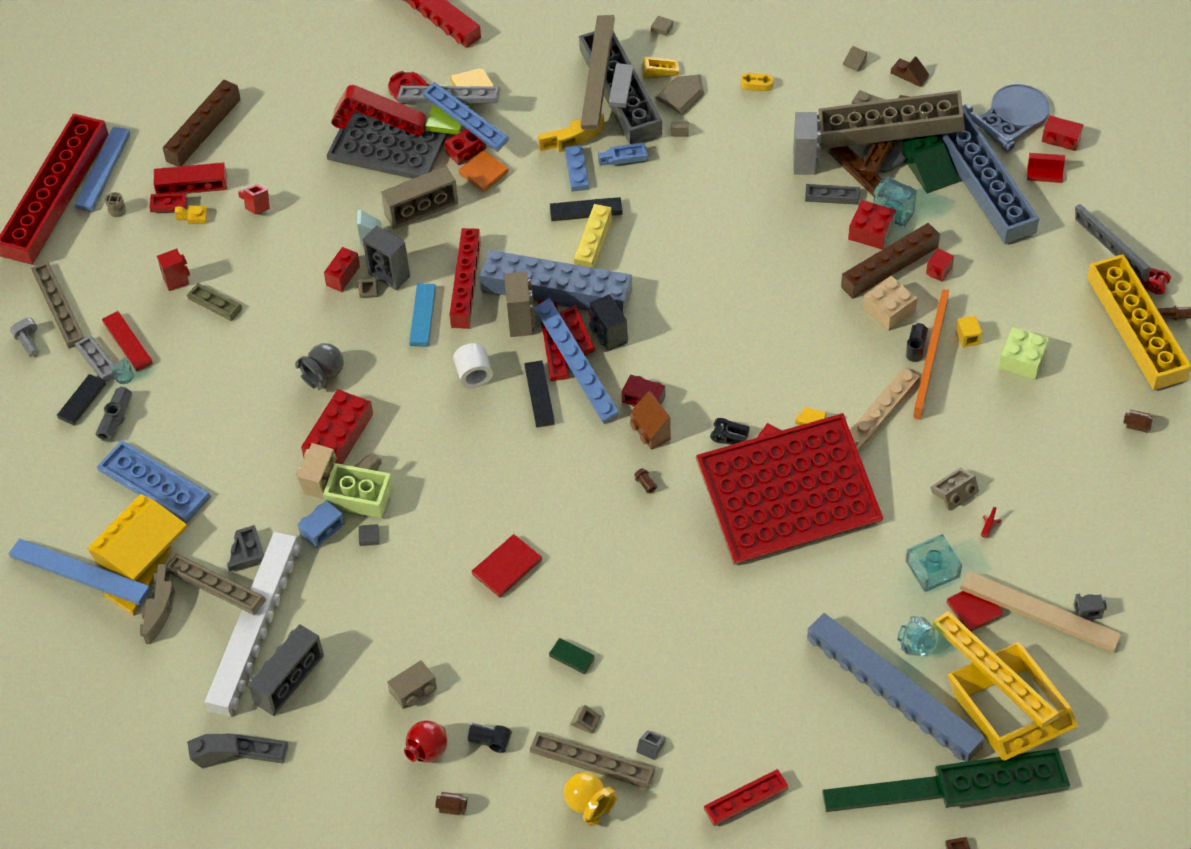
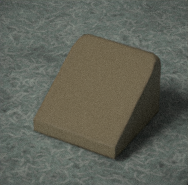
(855, 58)
(679, 128)
(368, 287)
(585, 719)

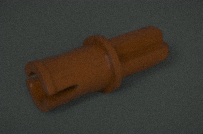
(1175, 312)

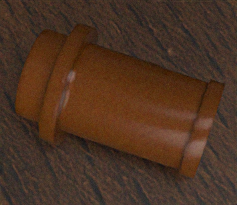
(645, 480)

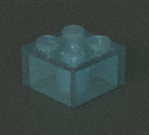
(898, 197)
(933, 562)

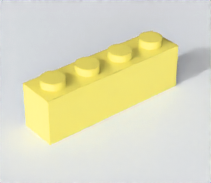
(593, 236)

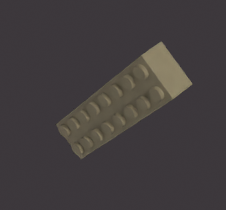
(891, 119)

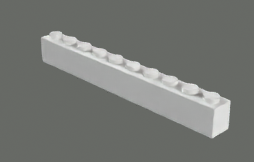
(251, 629)

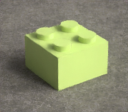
(1023, 353)

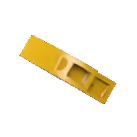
(568, 136)

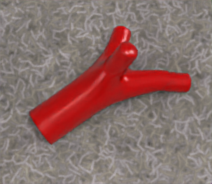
(989, 523)

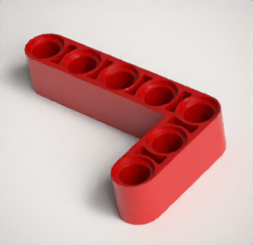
(377, 107)

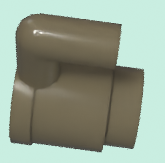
(370, 462)

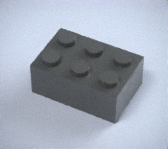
(386, 257)

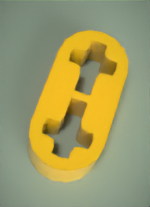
(756, 82)

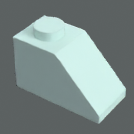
(365, 224)

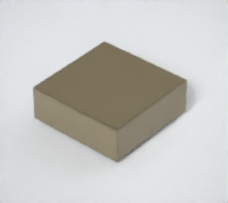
(661, 25)

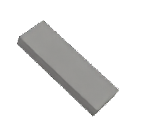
(621, 85)
(95, 357)

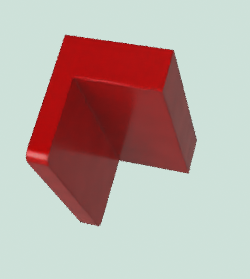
(1045, 167)

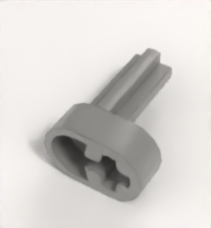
(21, 332)

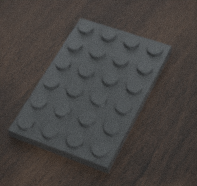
(385, 148)

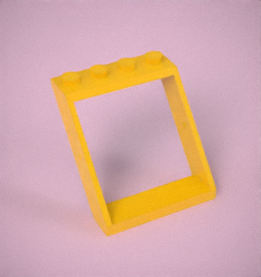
(970, 680)

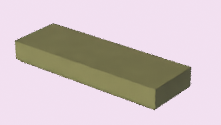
(214, 301)

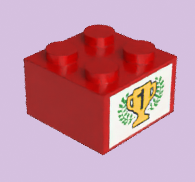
(871, 224)

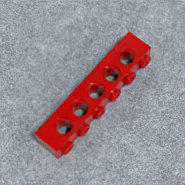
(465, 278)

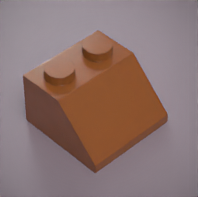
(651, 421)

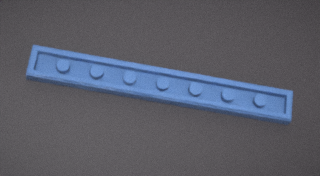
(80, 572)

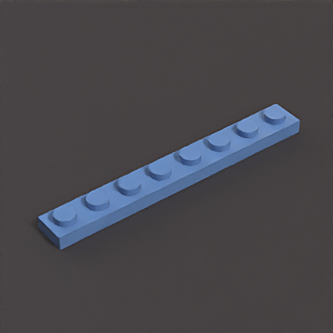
(577, 361)

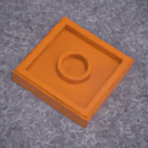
(483, 171)

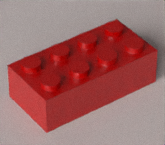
(340, 424)

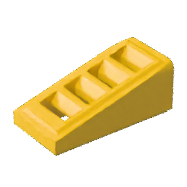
(654, 67)

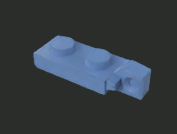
(623, 154)

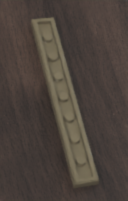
(597, 72)

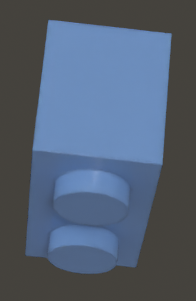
(321, 524)

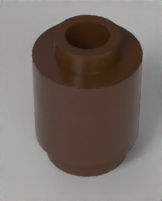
(1138, 420)
(451, 803)

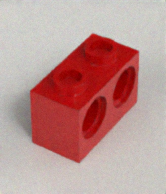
(463, 146)

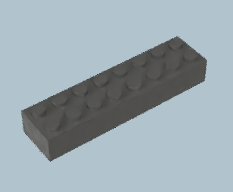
(639, 118)

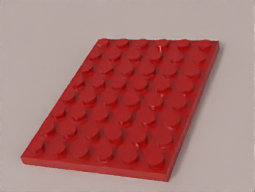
(788, 488)

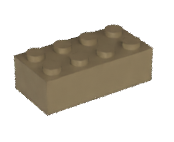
(419, 197)

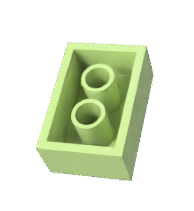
(358, 490)

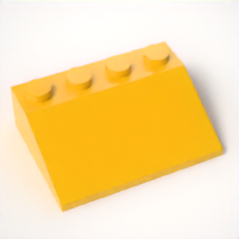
(136, 538)

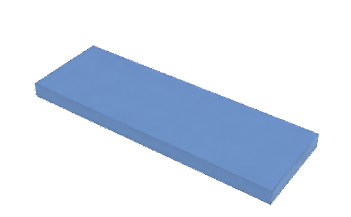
(153, 480)

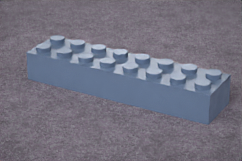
(559, 281)

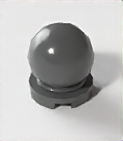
(320, 365)

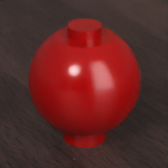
(425, 742)

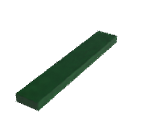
(881, 794)

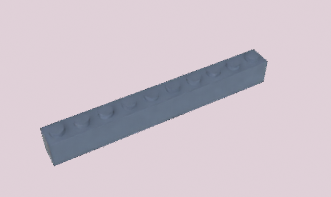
(896, 688)

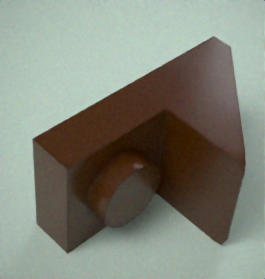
(912, 72)

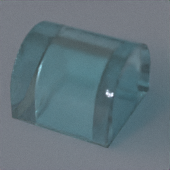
(122, 372)

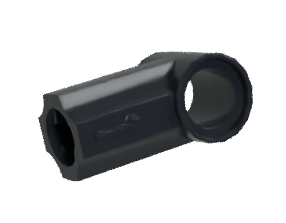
(916, 342)
(495, 738)

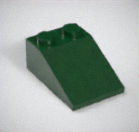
(930, 162)

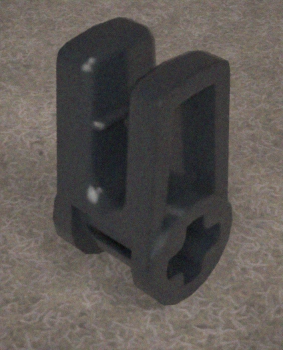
(730, 432)

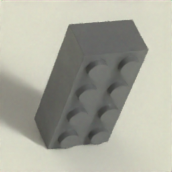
(286, 669)

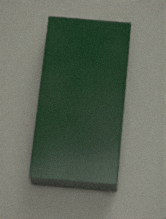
(571, 655)

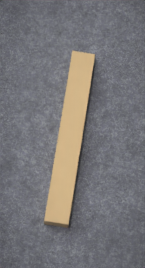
(1040, 611)

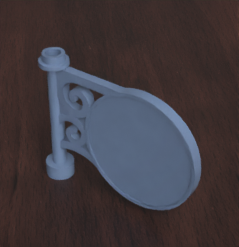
(1013, 108)

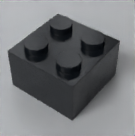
(608, 322)

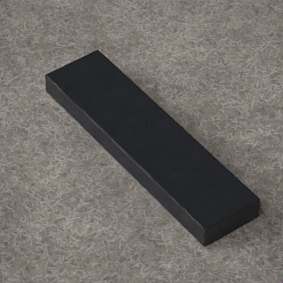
(583, 208)
(539, 393)

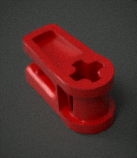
(1155, 281)

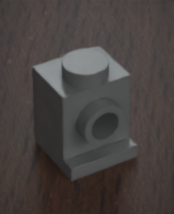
(1090, 606)

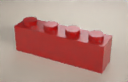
(190, 178)

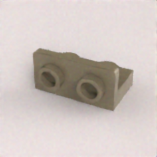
(956, 487)

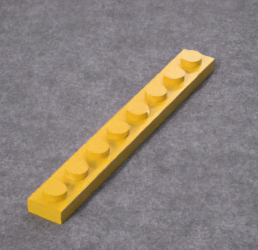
(995, 670)

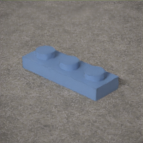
(576, 168)

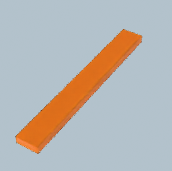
(931, 354)

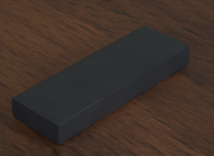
(81, 399)

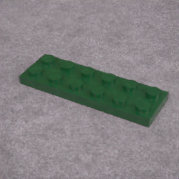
(1002, 779)

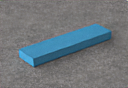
(422, 314)

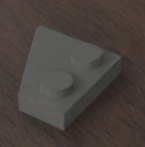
(246, 549)

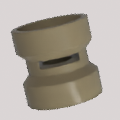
(115, 204)

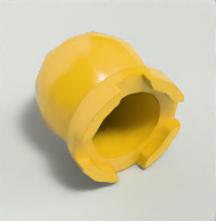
(587, 796)

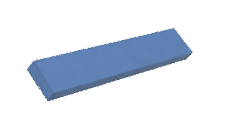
(466, 117)
(102, 169)

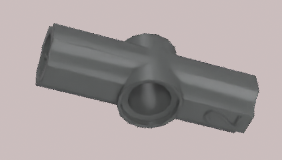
(114, 414)

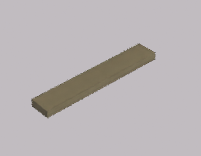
(58, 304)
(216, 584)
(592, 760)

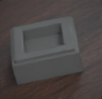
(369, 535)

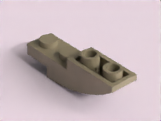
(159, 607)

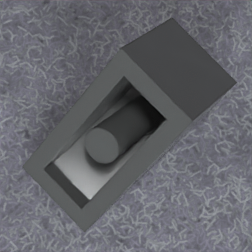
(212, 748)

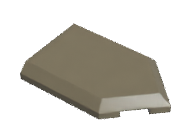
(682, 92)

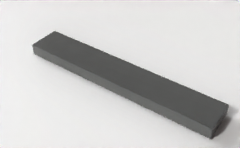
(1111, 241)

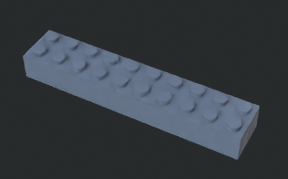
(990, 183)

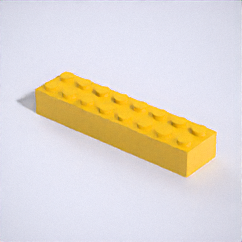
(1138, 322)

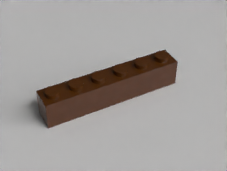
(201, 123)
(890, 260)

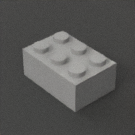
(806, 143)

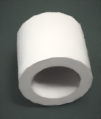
(472, 365)

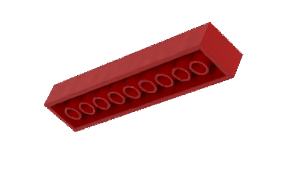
(52, 188)

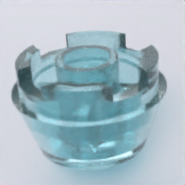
(918, 637)

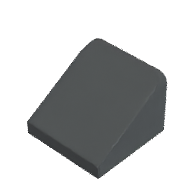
(650, 744)

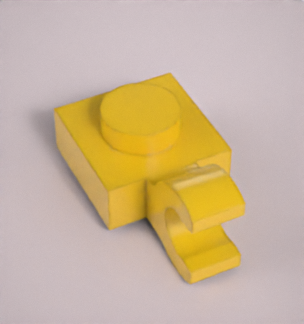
(194, 214)

